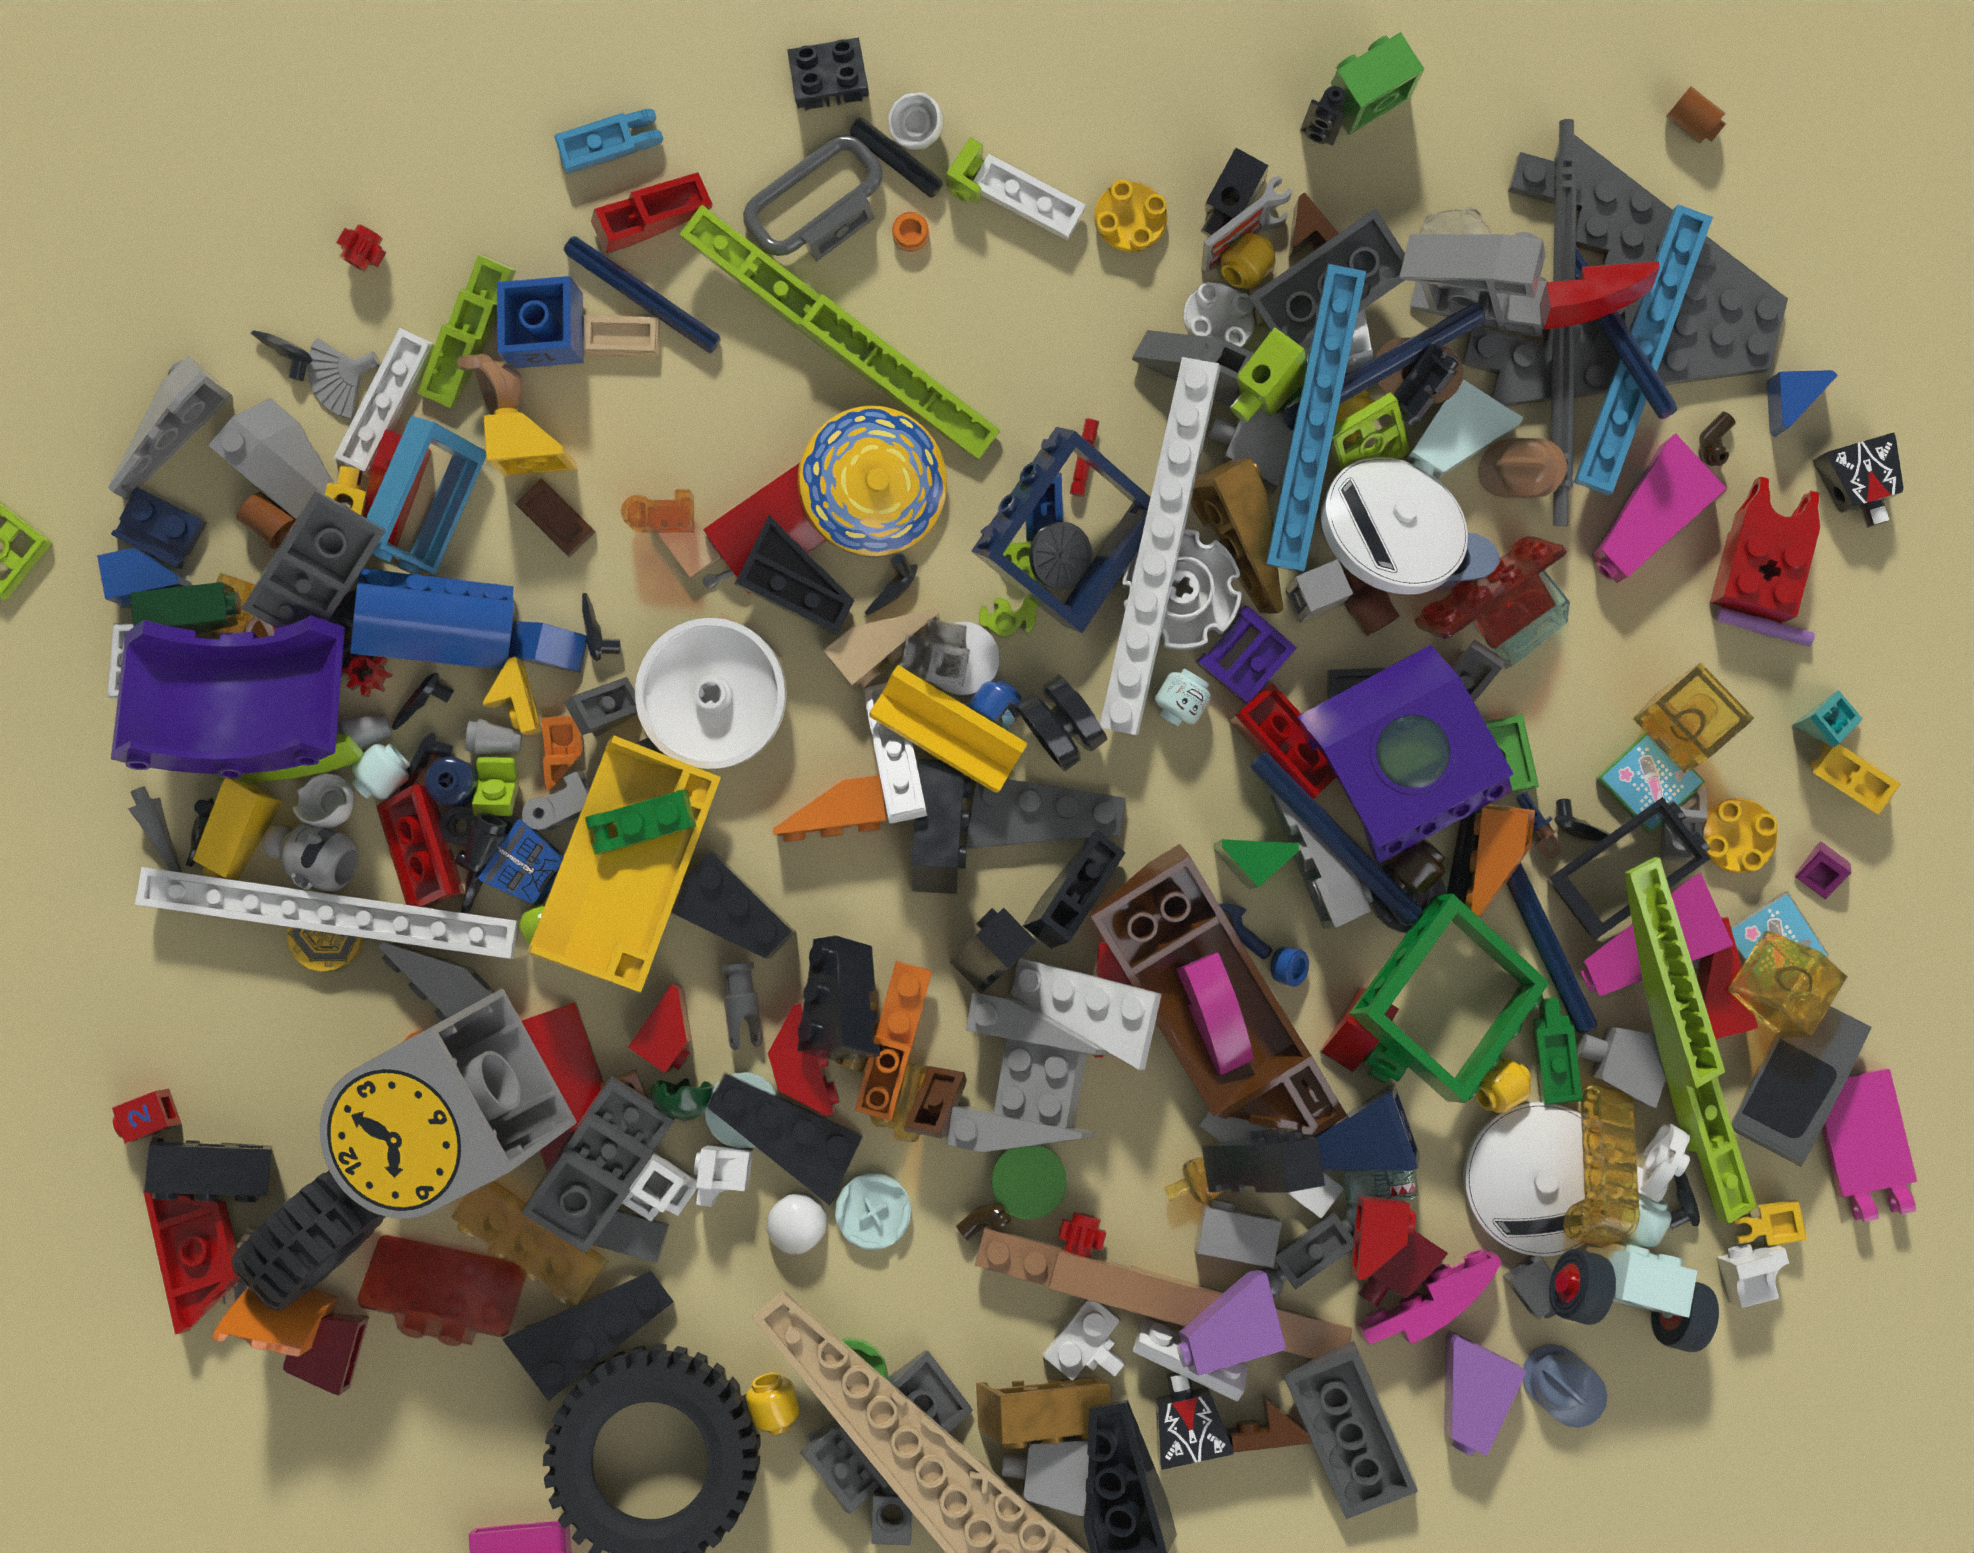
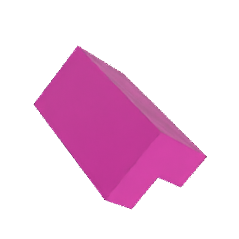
(521, 1538)

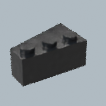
(792, 580)
(938, 835)
(727, 906)
(992, 949)
(837, 1001)
(1267, 1160)
(207, 1170)

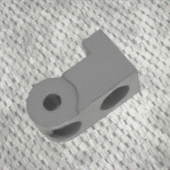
(559, 807)

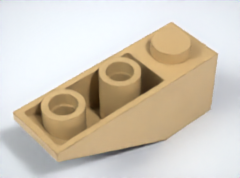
(869, 646)

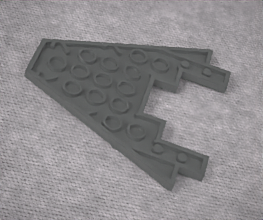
(1721, 330)

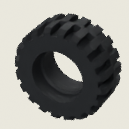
(303, 1242)

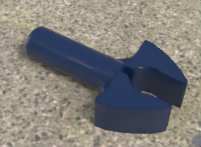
(1246, 936)

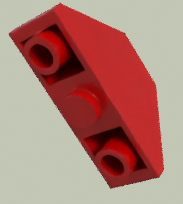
(800, 1073)

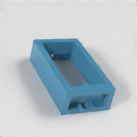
(446, 505)

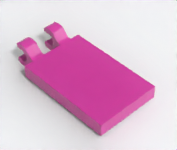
(1869, 1145)

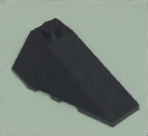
(1123, 1491)

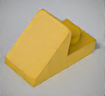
(514, 687)

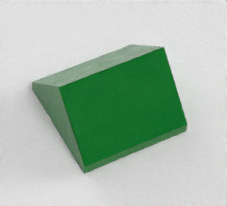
(1254, 860)

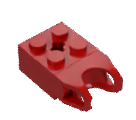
(1774, 544)

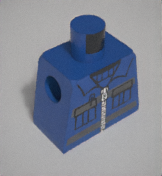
(524, 865)

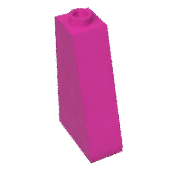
(1659, 506)
(1617, 962)

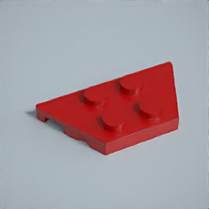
(193, 1254)

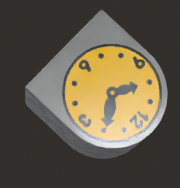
(442, 1113)

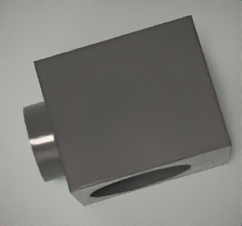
(1531, 1284)
(887, 1530)

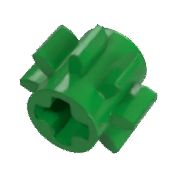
(1384, 1064)

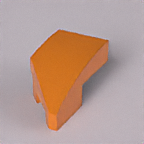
(561, 746)

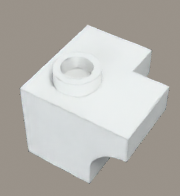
(720, 1170)
(660, 1188)
(1751, 1273)

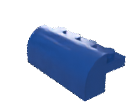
(432, 619)

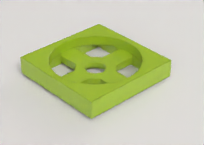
(1364, 423)
(19, 565)

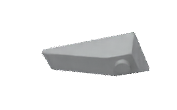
(176, 412)
(273, 455)
(1329, 881)

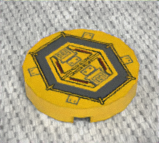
(322, 949)

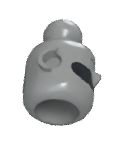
(313, 855)

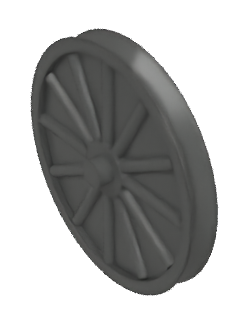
(1060, 555)

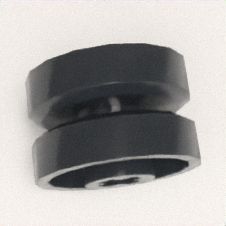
(1066, 719)

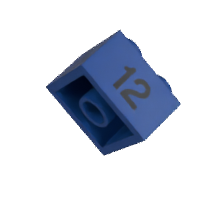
(540, 322)

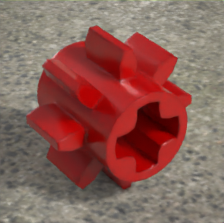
(361, 247)
(370, 682)
(1082, 1234)

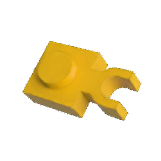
(1778, 1223)

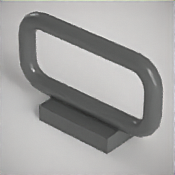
(834, 223)

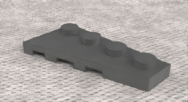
(1040, 813)

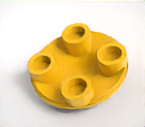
(1130, 216)
(1740, 835)

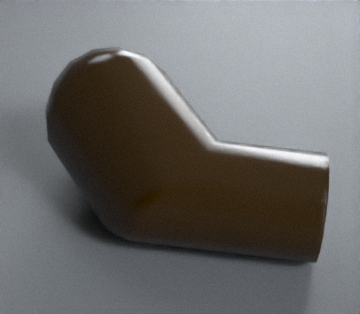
(1711, 440)
(981, 1217)

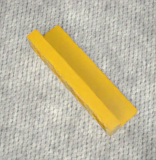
(947, 729)

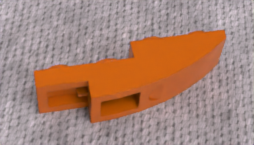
(895, 1038)

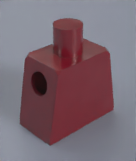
(1404, 1270)
(333, 1353)

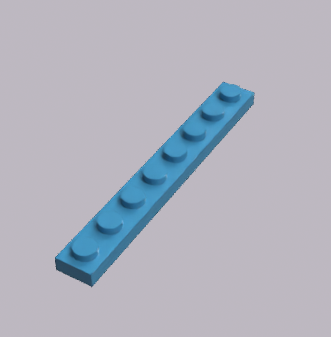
(1651, 330)
(1315, 418)

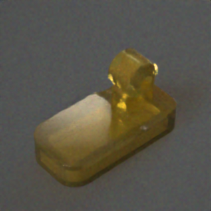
(911, 1085)

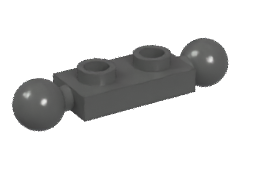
(1312, 1251)

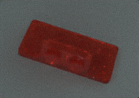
(1500, 602)
(441, 1290)

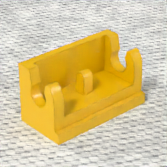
(1854, 777)

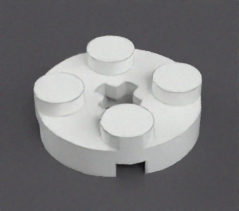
(1663, 1160)

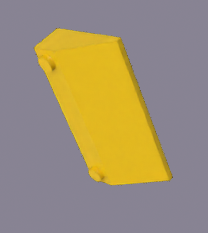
(614, 905)

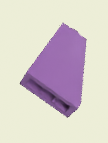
(1233, 1328)
(1477, 1393)

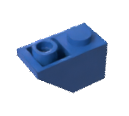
(134, 572)

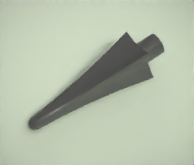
(151, 818)

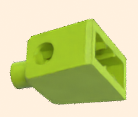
(1270, 376)

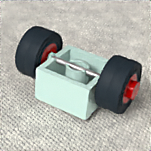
(1591, 1280)

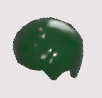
(681, 1100)

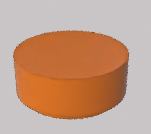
(910, 231)

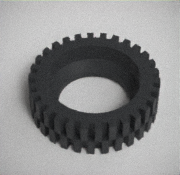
(669, 1380)

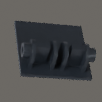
(827, 72)

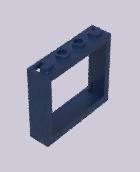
(1019, 504)

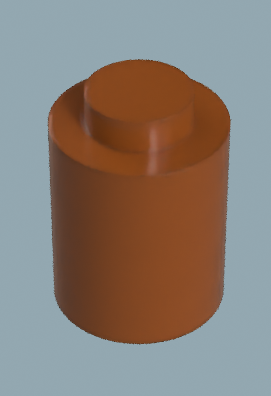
(1697, 116)
(265, 519)

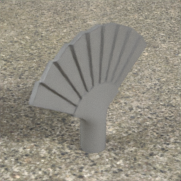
(337, 377)

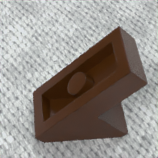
(1309, 226)
(934, 1103)
(1278, 1431)

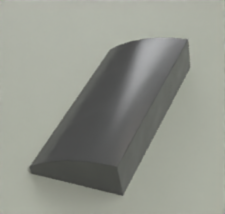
(1294, 296)
(1351, 1431)

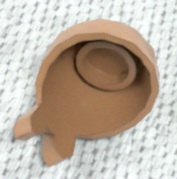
(498, 381)

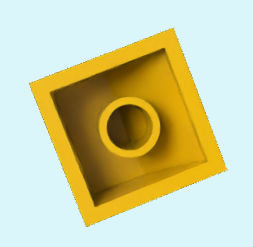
(521, 447)

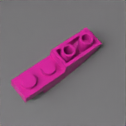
(1447, 1295)

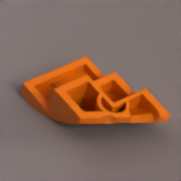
(282, 1331)

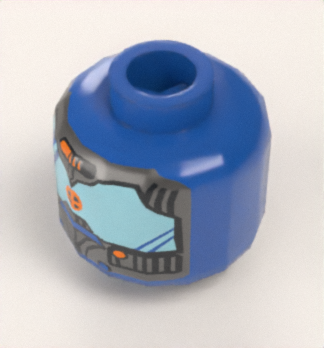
(996, 703)

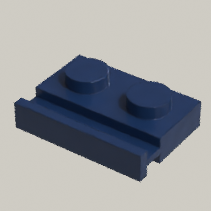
(158, 528)

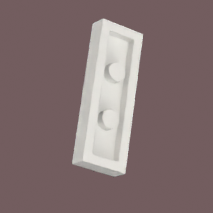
(1029, 197)
(1159, 1345)

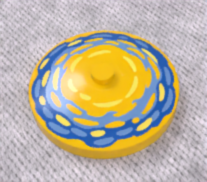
(872, 481)

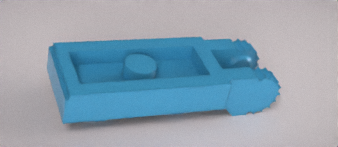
(606, 140)

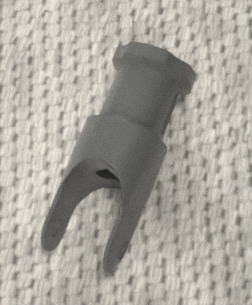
(741, 1003)

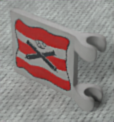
(1251, 220)

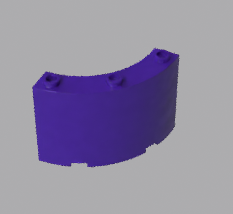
(229, 699)

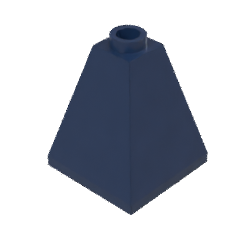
(1371, 1137)

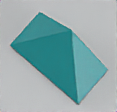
(1830, 720)

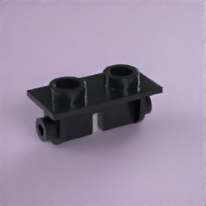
(1324, 117)
(1428, 375)

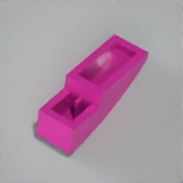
(1216, 1012)

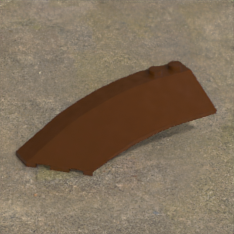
(1171, 919)

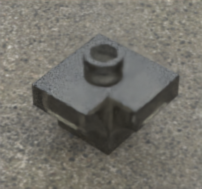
(938, 655)

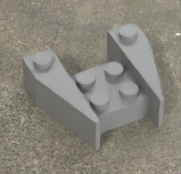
(1482, 269)
(1036, 1082)

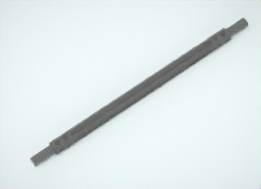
(1563, 338)

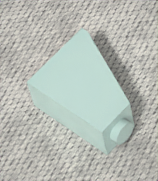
(1461, 430)

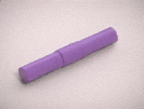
(1764, 626)

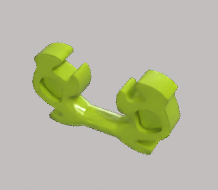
(1005, 621)

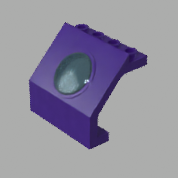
(1409, 751)

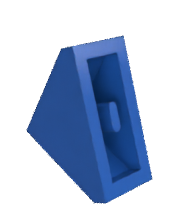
(1792, 394)
(1047, 510)
(547, 645)

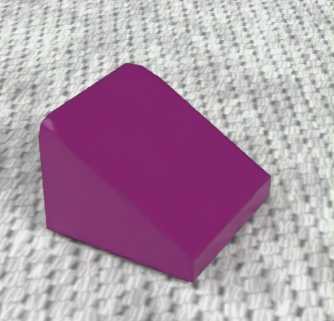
(1823, 870)

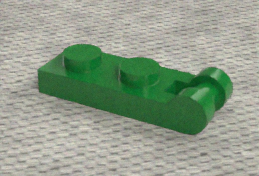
(642, 822)

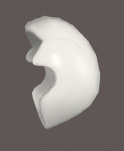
(915, 121)
(325, 801)
(796, 1223)

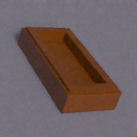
(555, 517)

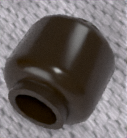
(1417, 867)

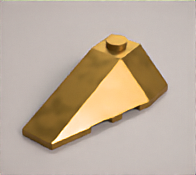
(1238, 510)

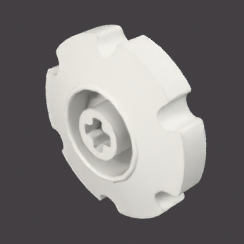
(1210, 600)

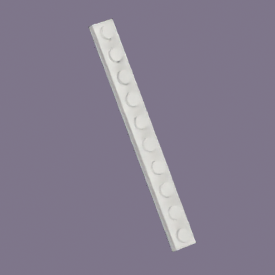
(1160, 545)
(327, 912)

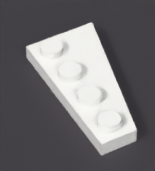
(1098, 1009)

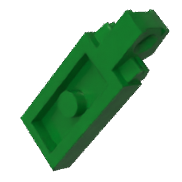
(1556, 1055)

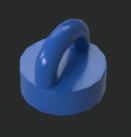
(1289, 966)

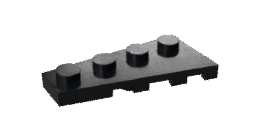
(792, 1136)
(579, 1337)

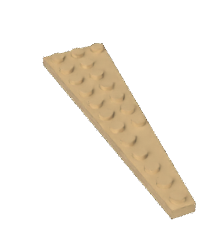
(931, 1472)

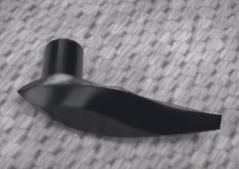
(289, 350)
(897, 586)
(593, 633)
(428, 687)
(419, 761)
(204, 810)
(1575, 826)
(472, 886)
(1689, 1208)

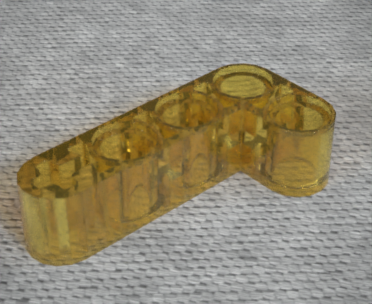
(1609, 1170)

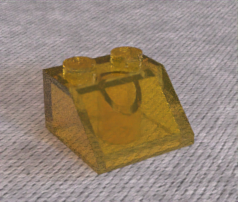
(1692, 718)
(1787, 985)

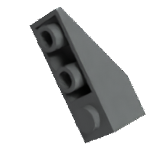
(1165, 351)
(443, 982)

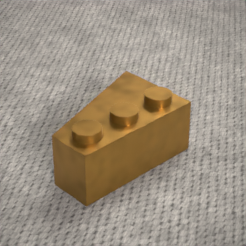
(1039, 1410)

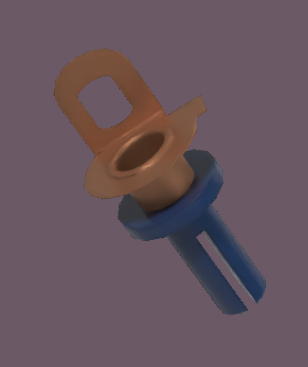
(1541, 825)

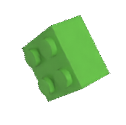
(1377, 80)

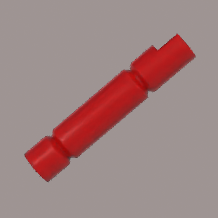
(1082, 468)

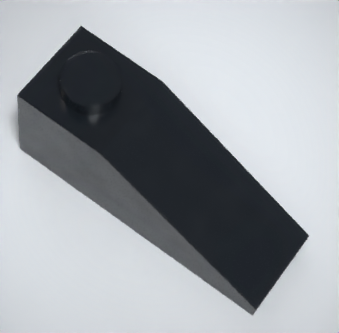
(1074, 891)

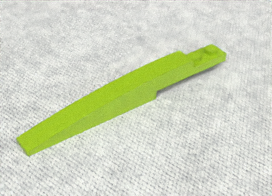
(839, 333)
(1686, 1040)

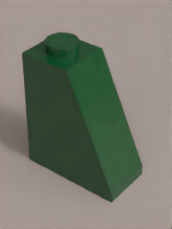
(188, 607)

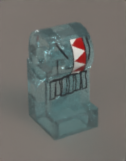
(1380, 1184)

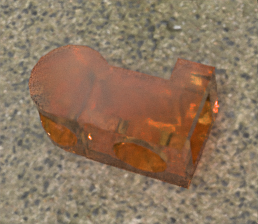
(660, 515)

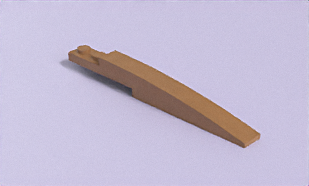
(1137, 1289)

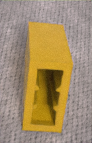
(235, 828)

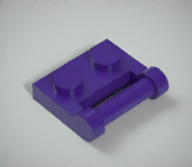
(1255, 664)

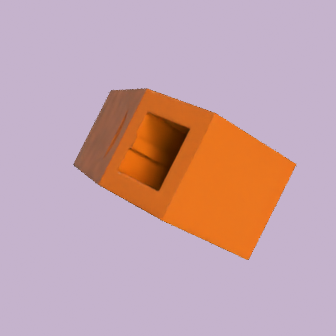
(845, 805)
(1503, 843)

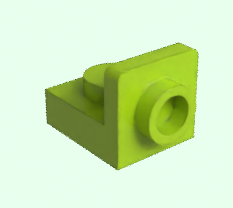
(965, 167)
(496, 786)

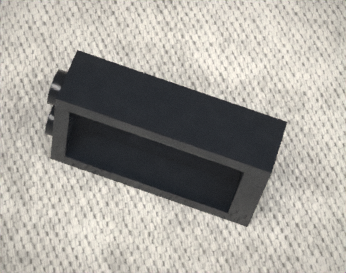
(1672, 817)

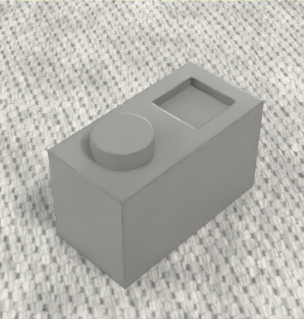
(1319, 590)
(1237, 1234)

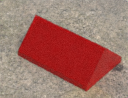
(1274, 728)
(418, 849)

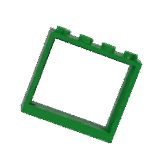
(1401, 966)

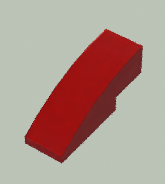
(649, 212)
(1595, 293)

